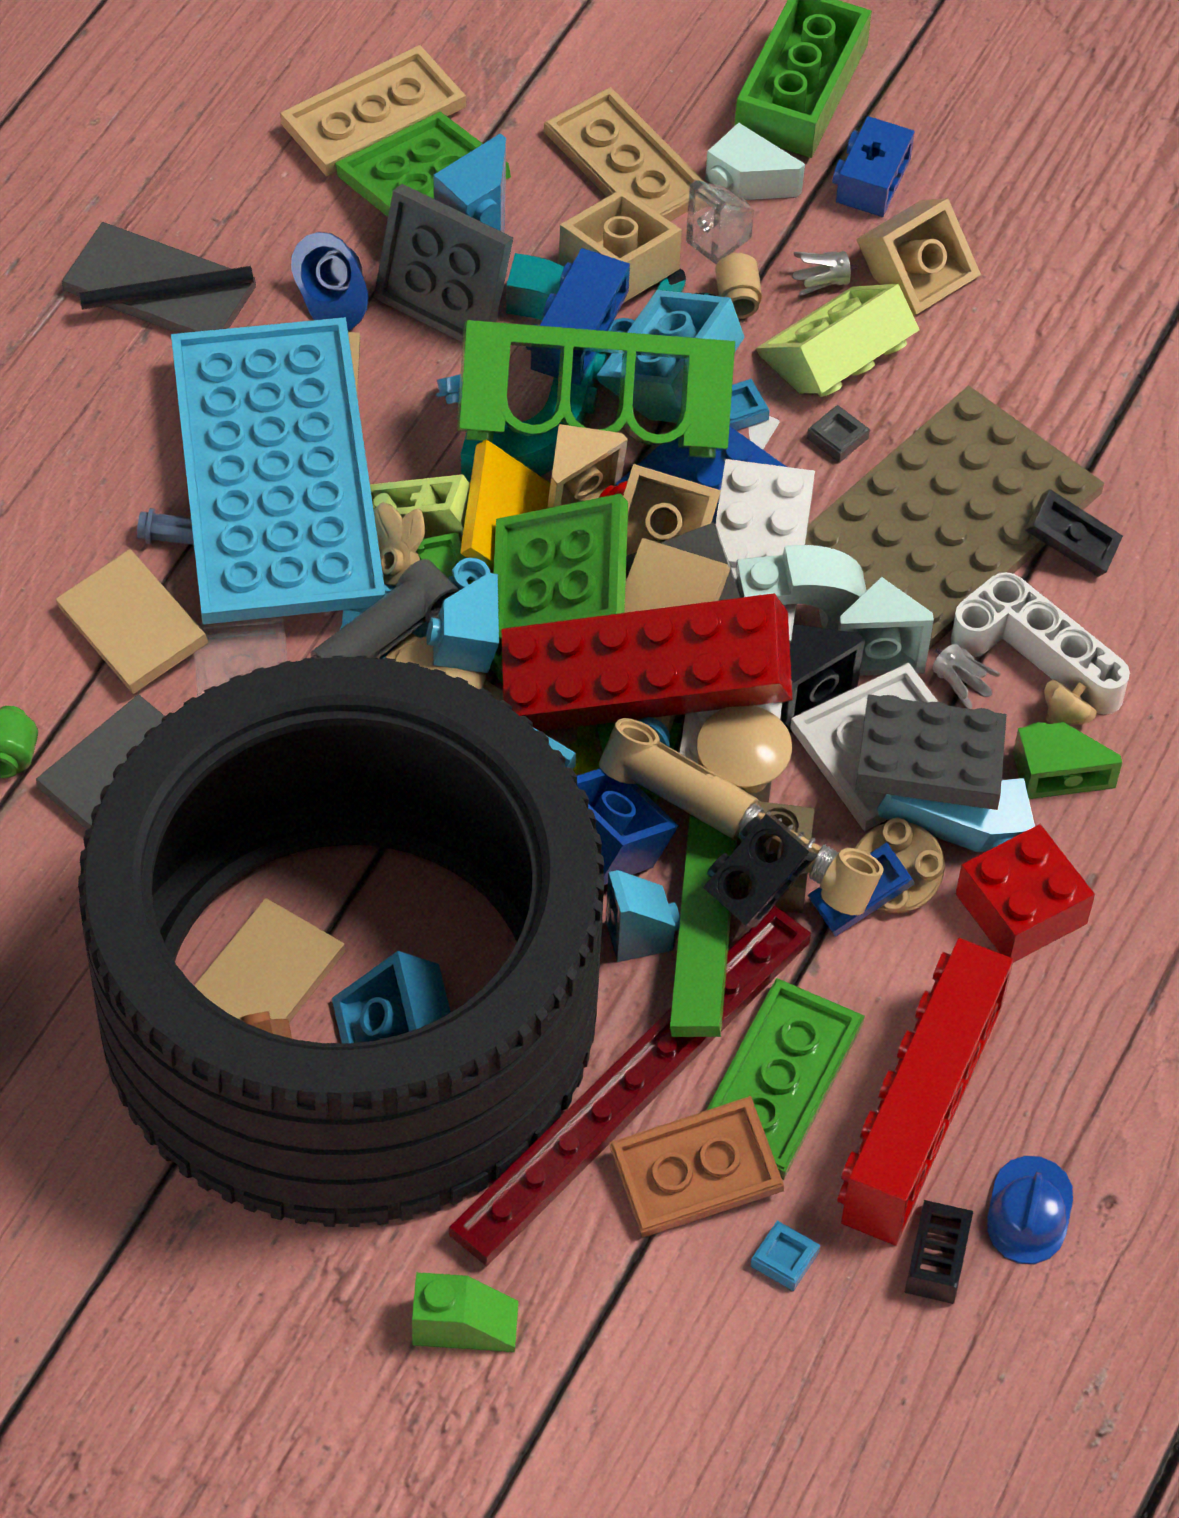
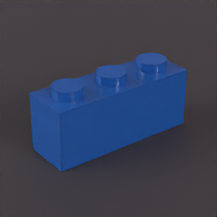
(587, 299)

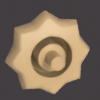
(1067, 705)

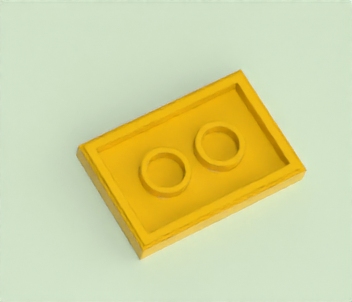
(497, 490)

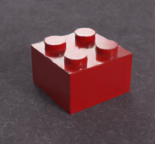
(1024, 893)

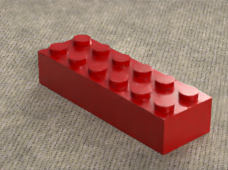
(648, 663)
(923, 1091)

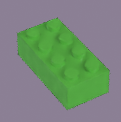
(803, 72)

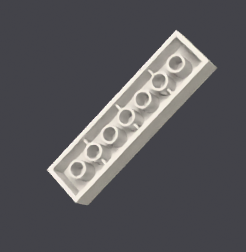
(757, 517)

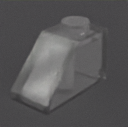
(717, 220)

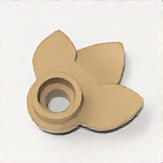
(398, 540)

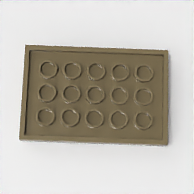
(951, 505)

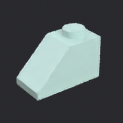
(753, 167)

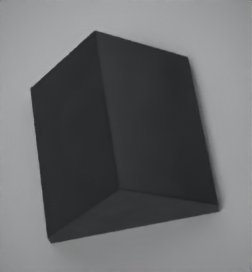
(821, 667)

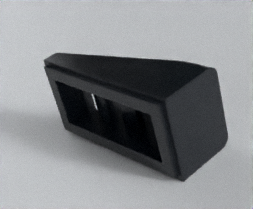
(931, 1283)

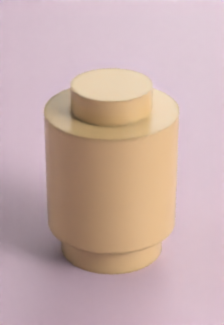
(740, 280)

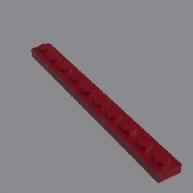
(618, 1098)

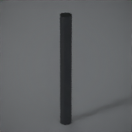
(166, 287)

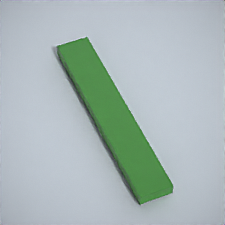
(701, 939)

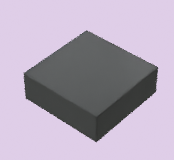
(838, 433)

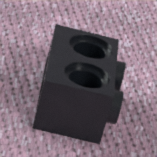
(768, 879)

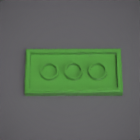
(789, 1064)

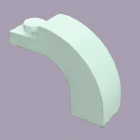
(807, 577)

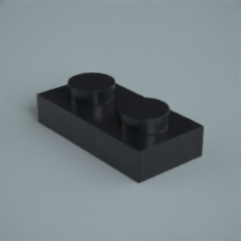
(1074, 533)

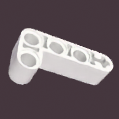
(1046, 648)

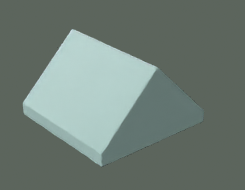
(893, 629)

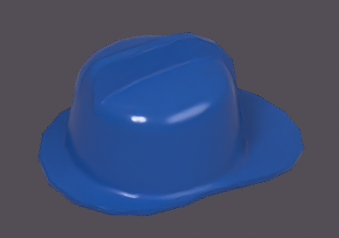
(330, 278)
(1029, 1209)

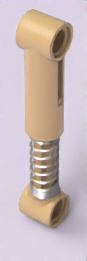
(640, 758)

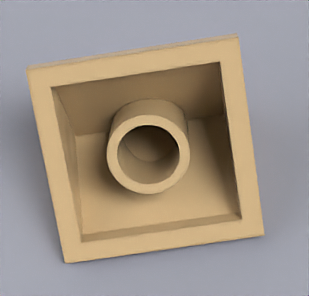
(585, 464)

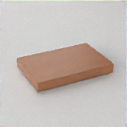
(696, 1167)

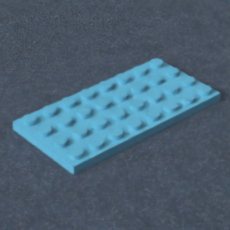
(276, 471)

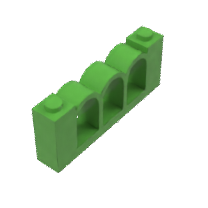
(705, 383)

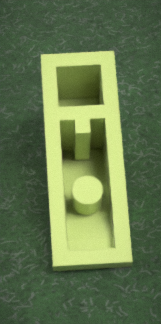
(439, 498)

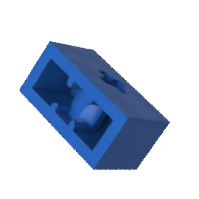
(873, 166)

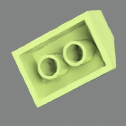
(841, 338)

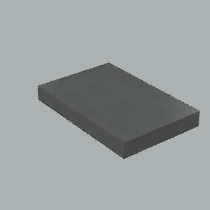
(84, 771)

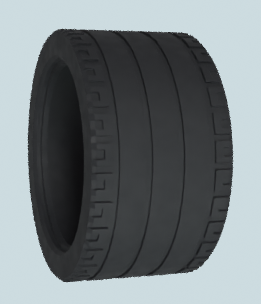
(323, 761)

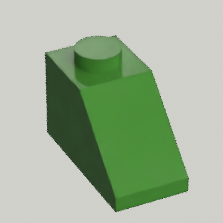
(1063, 761)
(462, 1314)

